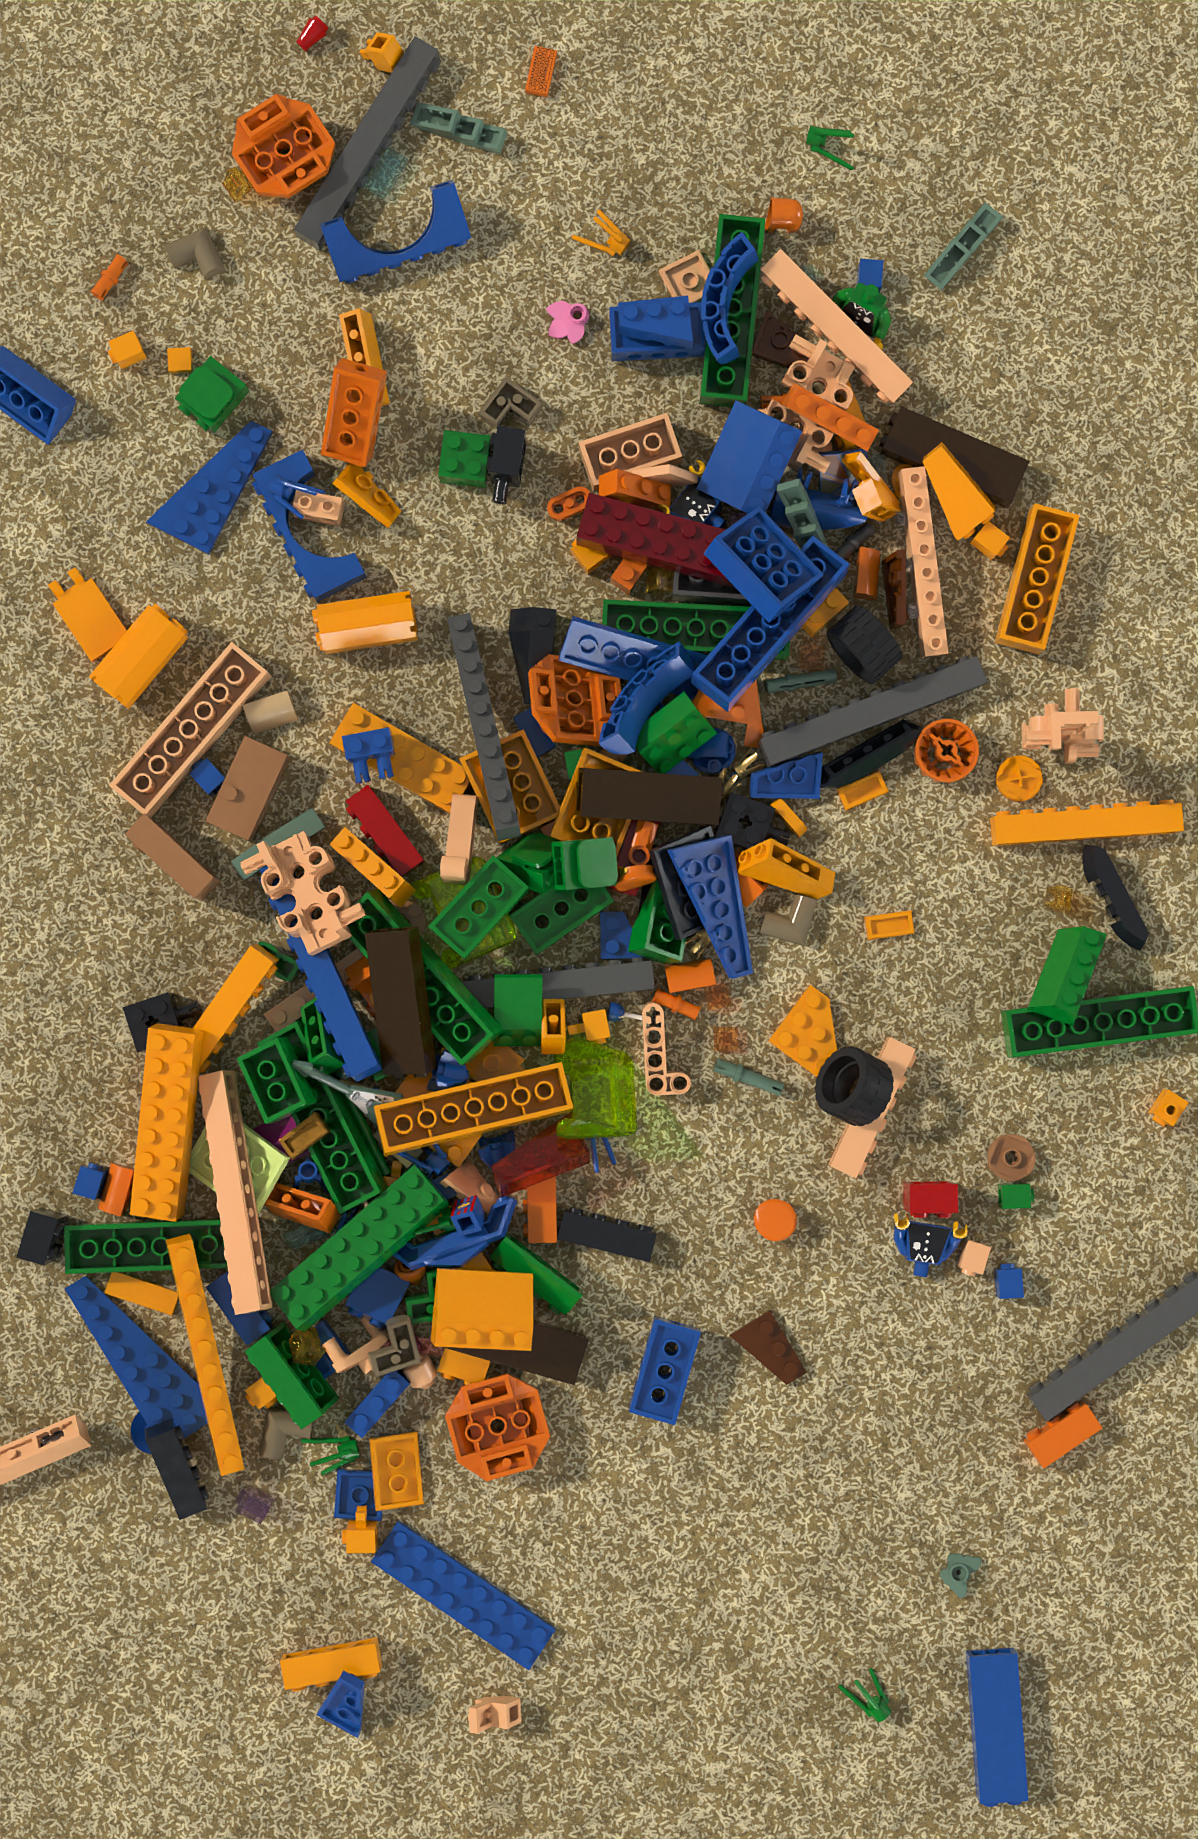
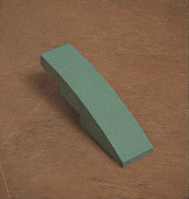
(459, 128)
(963, 246)
(800, 512)
(305, 822)

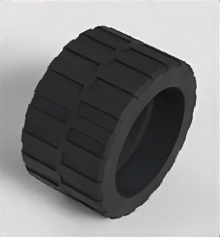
(864, 644)
(869, 1096)

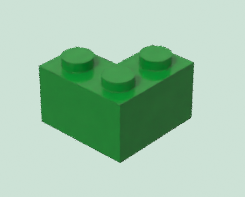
(421, 1305)

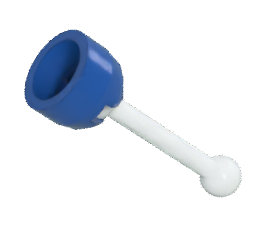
(617, 1012)

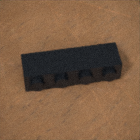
(607, 1235)
(176, 1468)

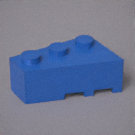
(657, 320)

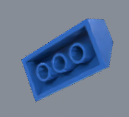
(32, 398)

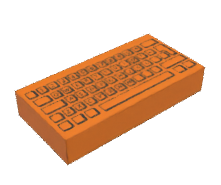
(541, 71)

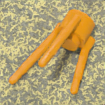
(618, 240)

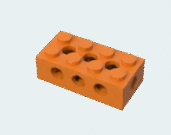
(353, 412)

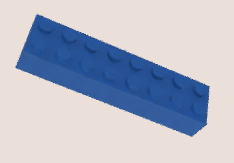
(755, 642)

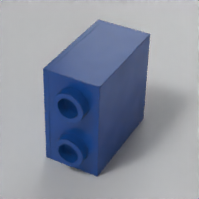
(377, 1297)

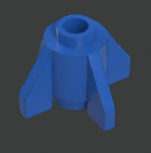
(448, 1073)
(496, 1148)

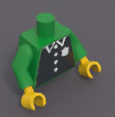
(865, 309)

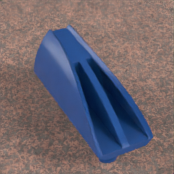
(830, 509)

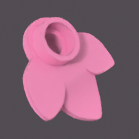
(564, 322)

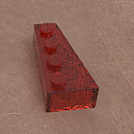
(539, 1160)

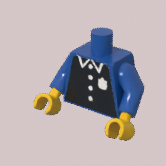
(696, 504)
(926, 1242)

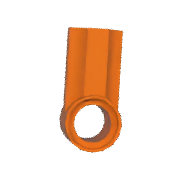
(642, 841)

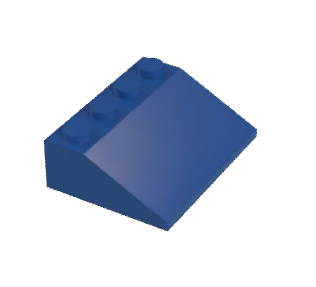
(749, 458)
(763, 563)

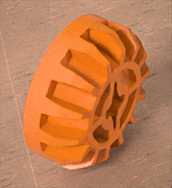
(961, 765)

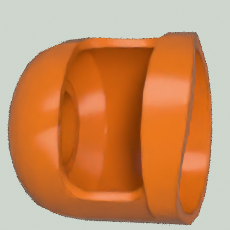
(784, 214)

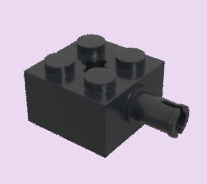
(507, 461)
(759, 817)
(159, 1007)

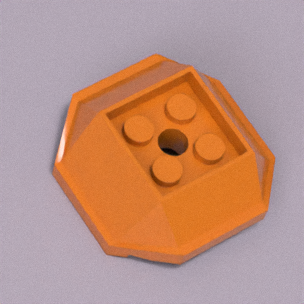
(277, 126)
(571, 700)
(492, 1451)

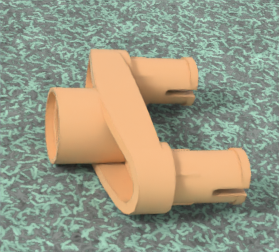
(360, 1357)

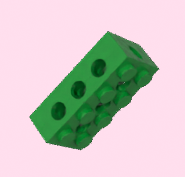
(477, 891)
(559, 925)

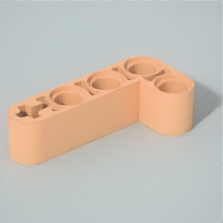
(457, 862)
(659, 1048)

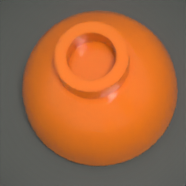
(406, 1274)

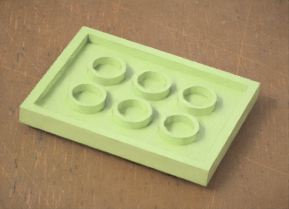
(265, 1164)

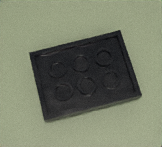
(678, 904)

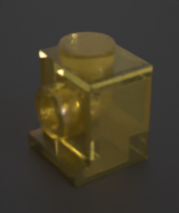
(306, 1347)

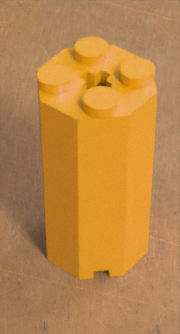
(365, 622)
(139, 655)

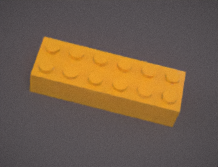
(1037, 579)
(414, 765)

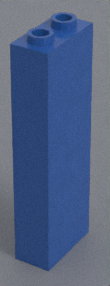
(997, 1726)

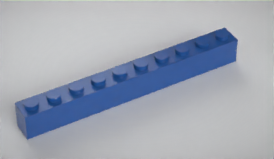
(332, 1000)

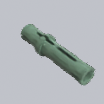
(798, 681)
(747, 1076)

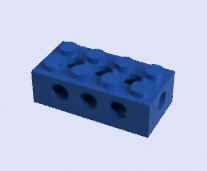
(630, 349)
(674, 1384)

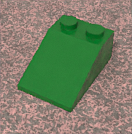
(653, 933)
(518, 1009)

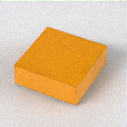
(179, 360)

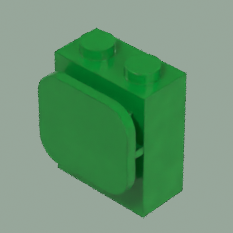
(210, 394)
(531, 861)
(584, 863)

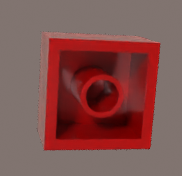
(930, 1197)

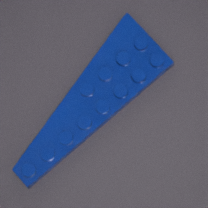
(148, 1374)

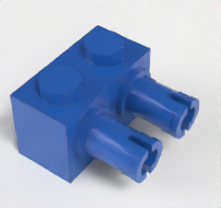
(370, 745)

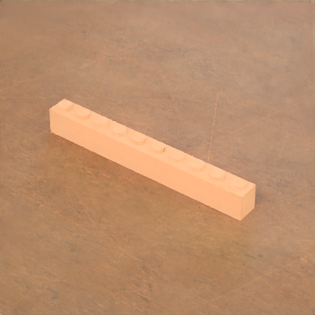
(234, 1192)

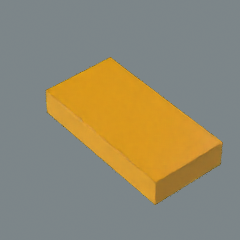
(862, 790)
(889, 925)

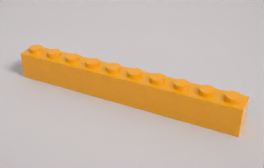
(205, 1354)

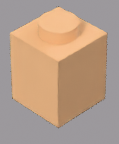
(973, 1257)

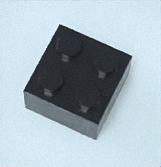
(43, 1236)

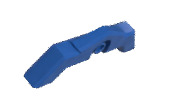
(457, 1250)

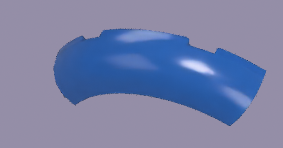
(718, 292)
(642, 696)

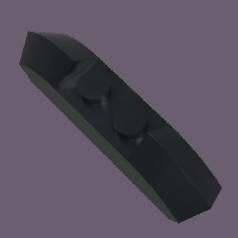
(870, 754)
(1128, 923)

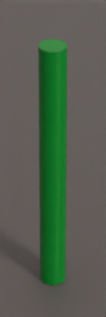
(368, 1136)

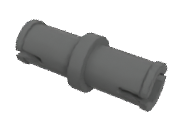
(854, 542)

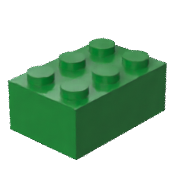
(673, 734)
(274, 1081)

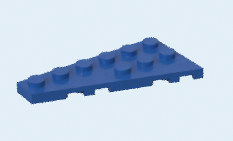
(206, 501)
(713, 886)

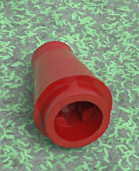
(313, 32)

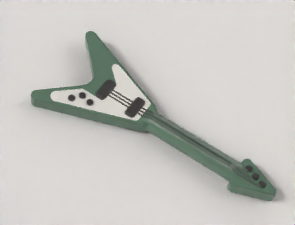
(361, 1097)

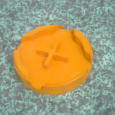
(1019, 778)

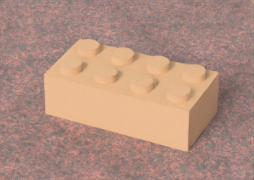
(631, 448)

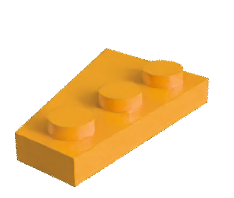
(362, 490)

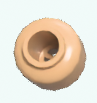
(421, 1374)

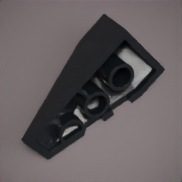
(531, 640)

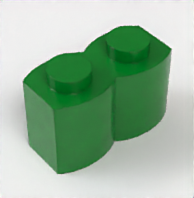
(286, 965)

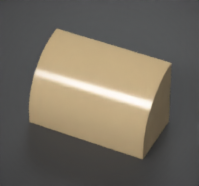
(270, 712)

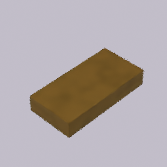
(304, 1135)

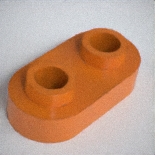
(568, 502)

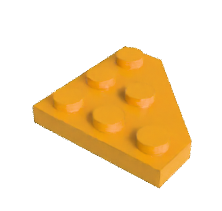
(807, 1031)

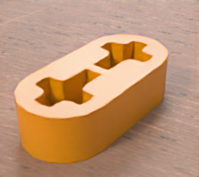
(789, 817)

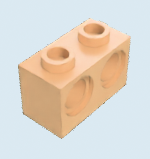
(319, 508)

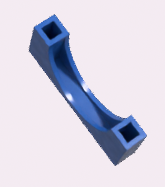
(445, 228)
(323, 574)

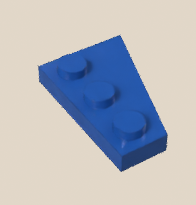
(790, 779)
(345, 1704)

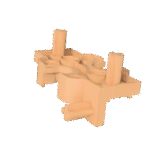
(833, 375)
(1073, 728)
(281, 863)

